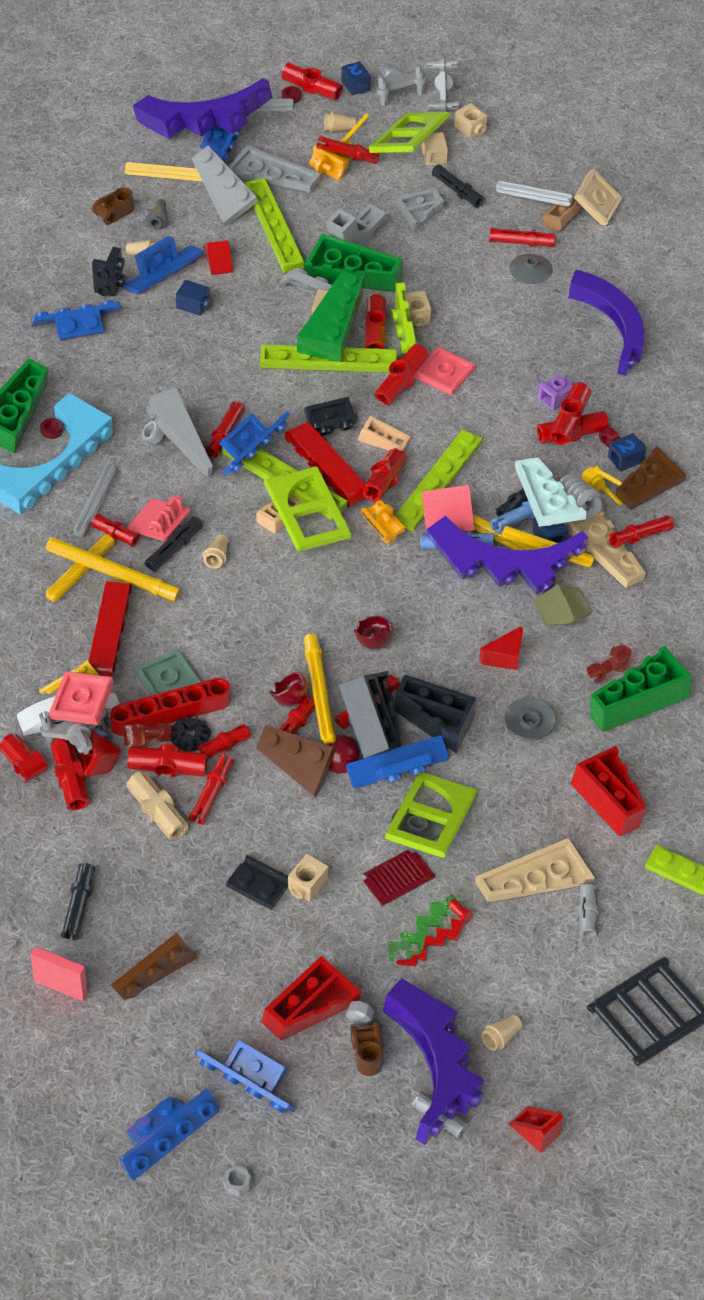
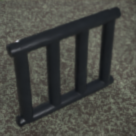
(641, 979)

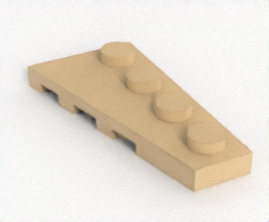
(615, 560)
(539, 872)

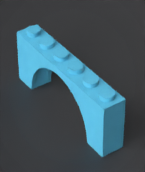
(87, 430)

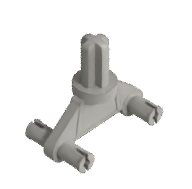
(393, 79)
(443, 83)
(75, 732)

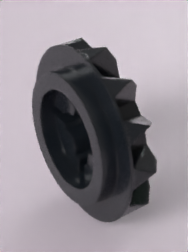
(189, 742)

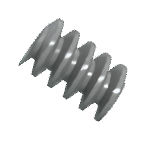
(584, 494)

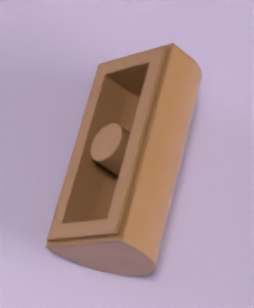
(560, 215)

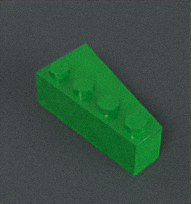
(335, 255)
(331, 322)
(19, 401)
(641, 691)

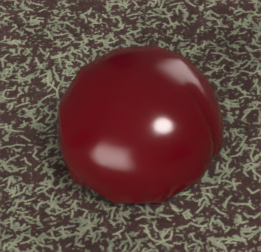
(379, 627)
(291, 689)
(346, 752)

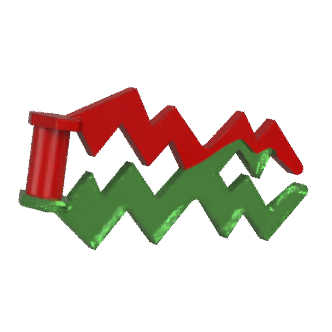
(420, 937)

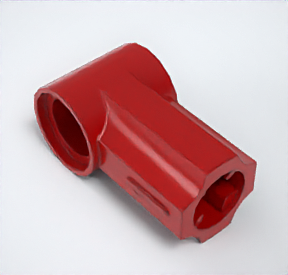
(24, 760)

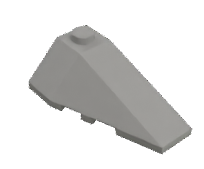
(177, 426)

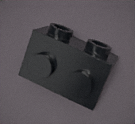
(109, 274)
(331, 415)

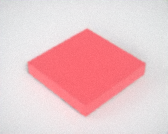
(444, 370)
(452, 502)
(81, 698)
(59, 973)

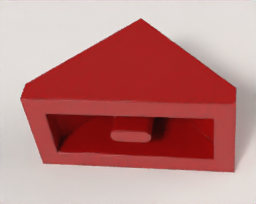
(218, 257)
(503, 651)
(101, 757)
(538, 1126)

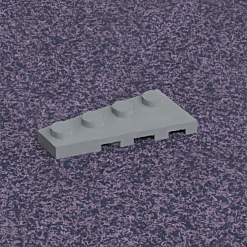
(256, 164)
(225, 189)

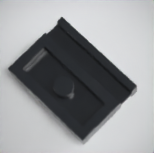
(258, 882)

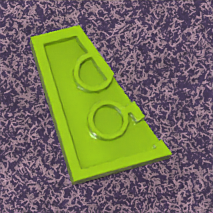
(401, 315)

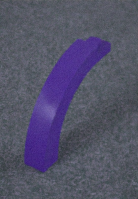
(618, 307)

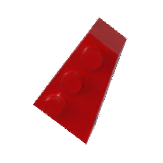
(609, 791)
(310, 1000)

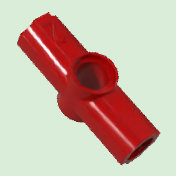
(312, 81)
(375, 322)
(401, 374)
(570, 413)
(588, 425)
(384, 475)
(167, 760)
(69, 774)

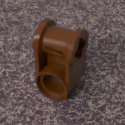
(115, 205)
(367, 1044)

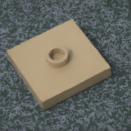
(598, 197)

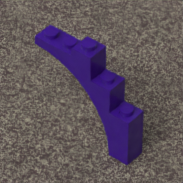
(200, 117)
(501, 564)
(447, 1057)

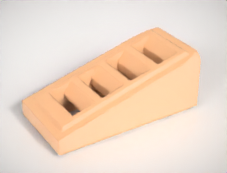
(373, 438)
(266, 520)

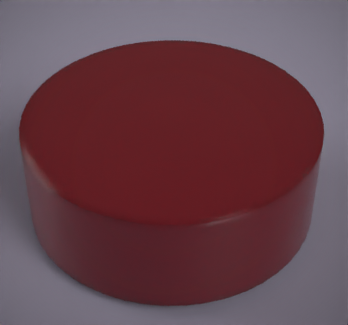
(292, 92)
(51, 428)
(608, 435)

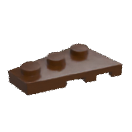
(652, 478)
(297, 756)
(158, 964)

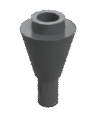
(156, 217)

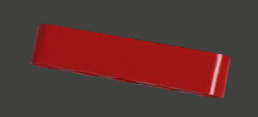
(333, 468)
(109, 627)
(172, 705)

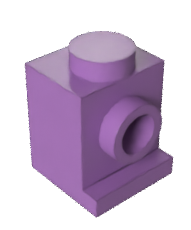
(557, 388)

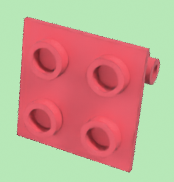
(159, 518)

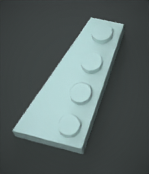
(545, 495)

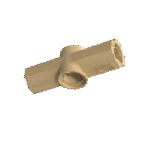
(157, 805)

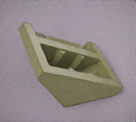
(562, 605)

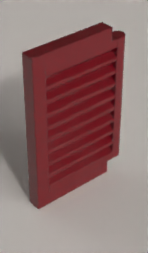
(397, 876)

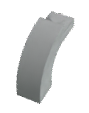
(355, 229)

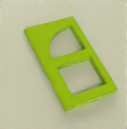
(432, 120)
(280, 490)
(460, 800)

